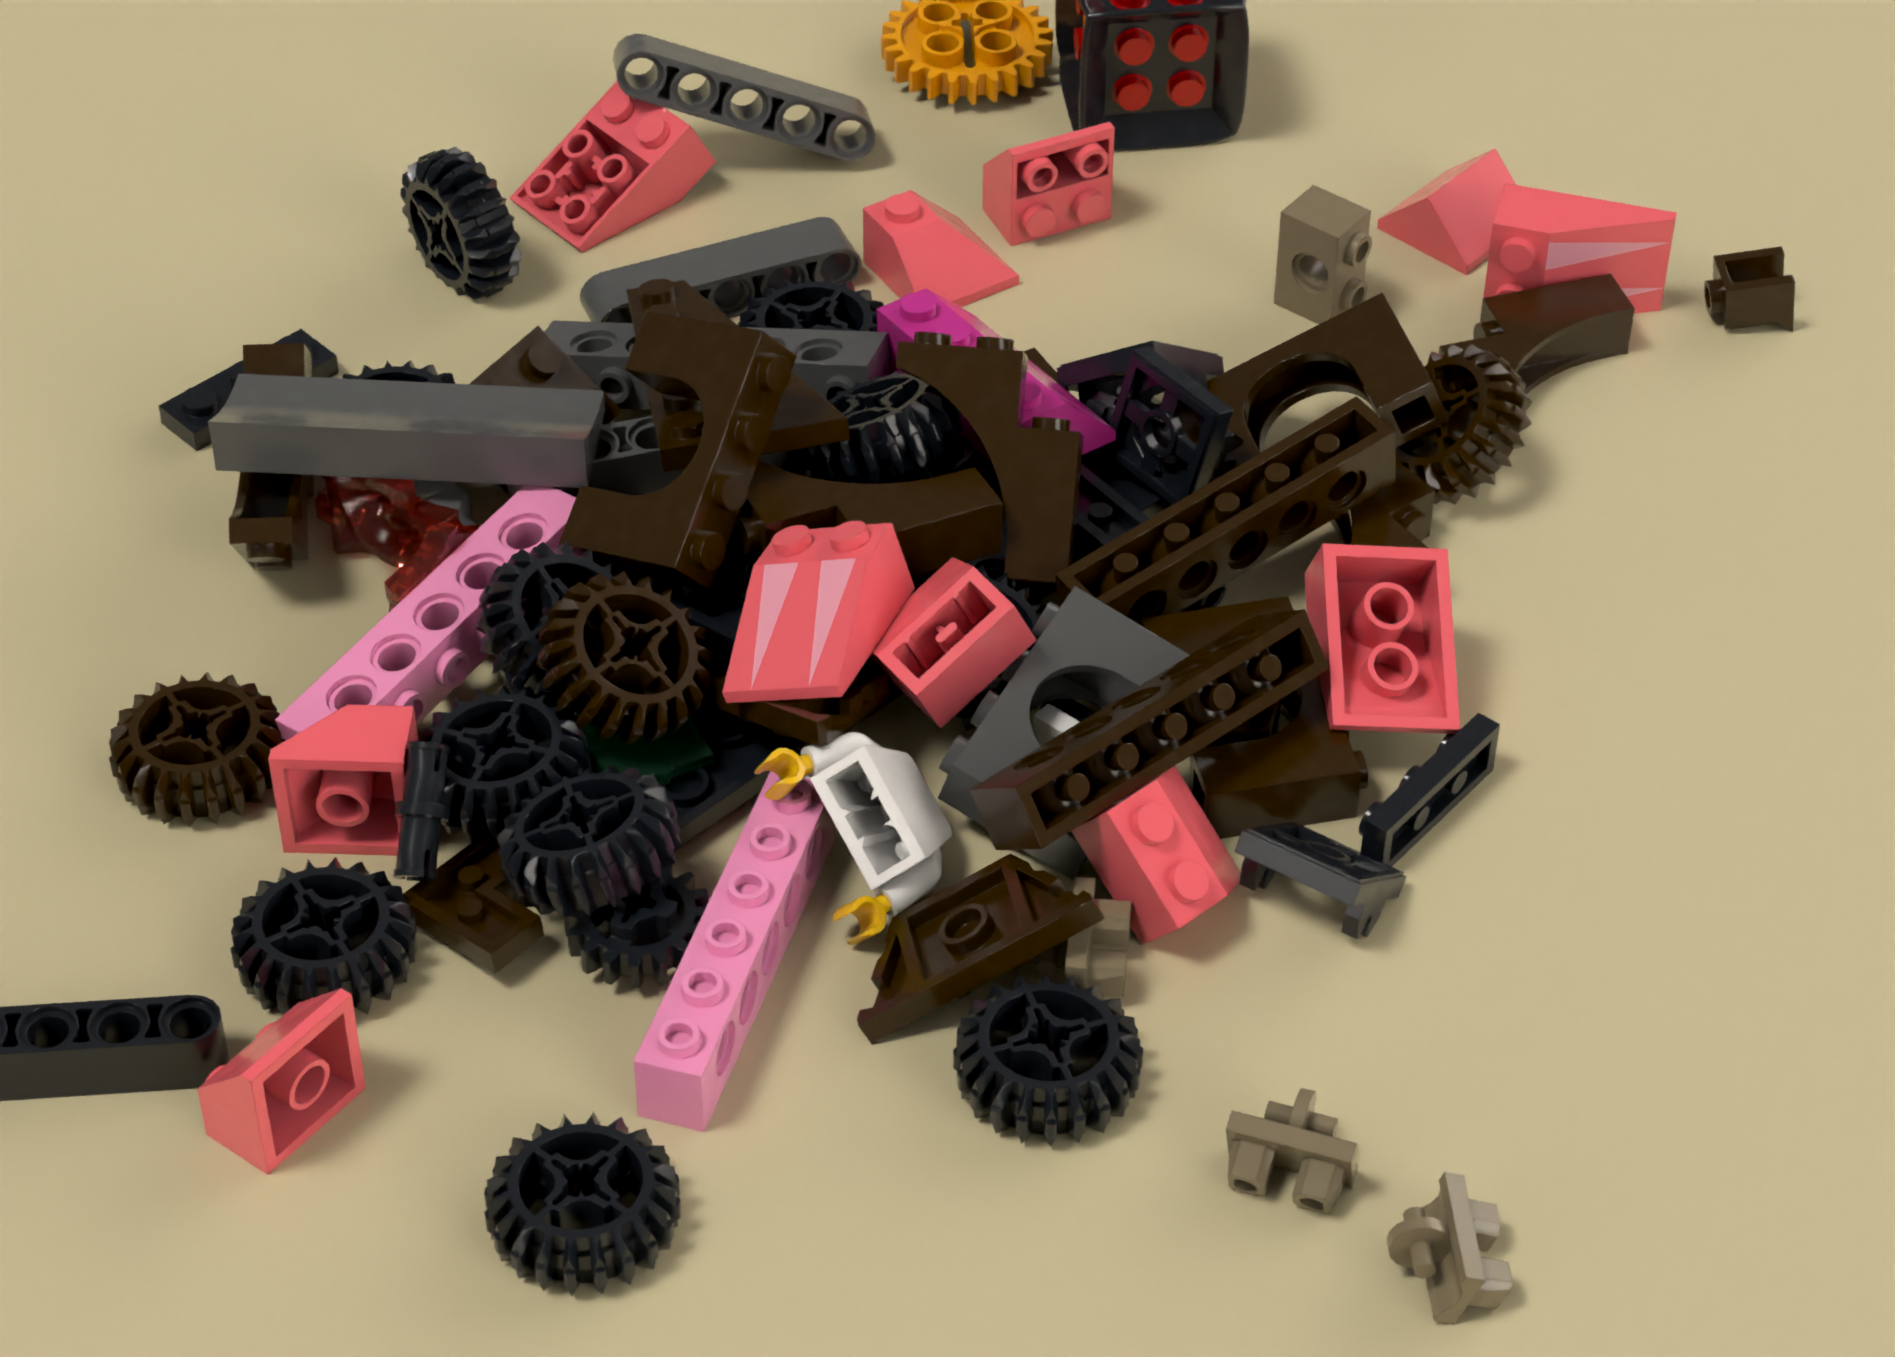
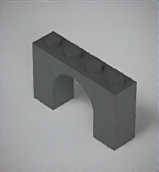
(1080, 655)

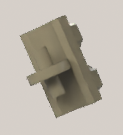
(1089, 964)
(1293, 1141)
(1445, 1248)

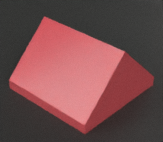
(1453, 213)

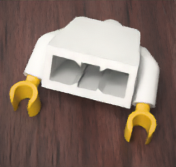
(880, 813)

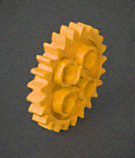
(1006, 45)

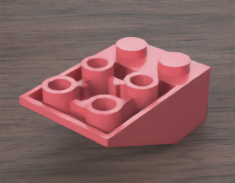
(614, 170)

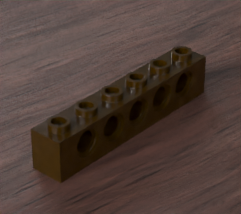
(1240, 516)
(1148, 730)

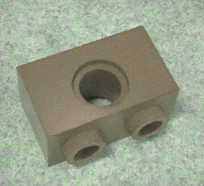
(1322, 255)

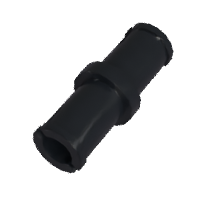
(421, 811)

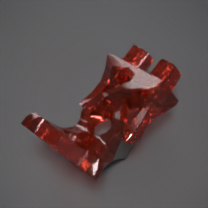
(397, 521)

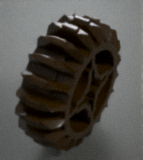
(1485, 416)
(627, 696)
(195, 748)

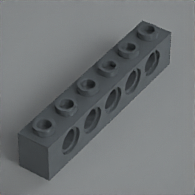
(824, 359)

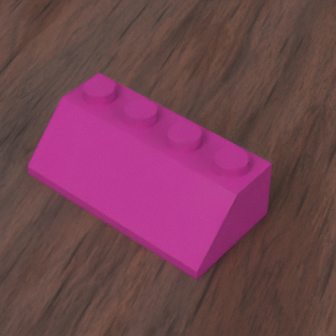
(1043, 395)

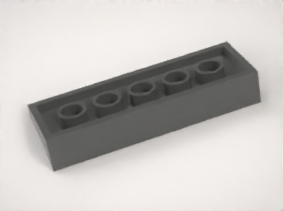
(408, 430)

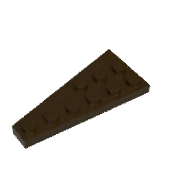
(802, 415)

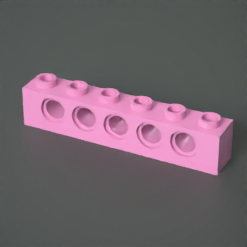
(431, 635)
(732, 957)

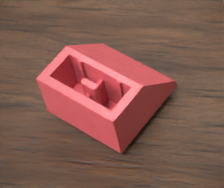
(1051, 184)
(951, 640)

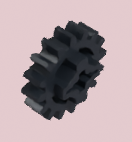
(642, 932)

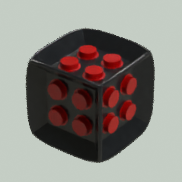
(1154, 68)

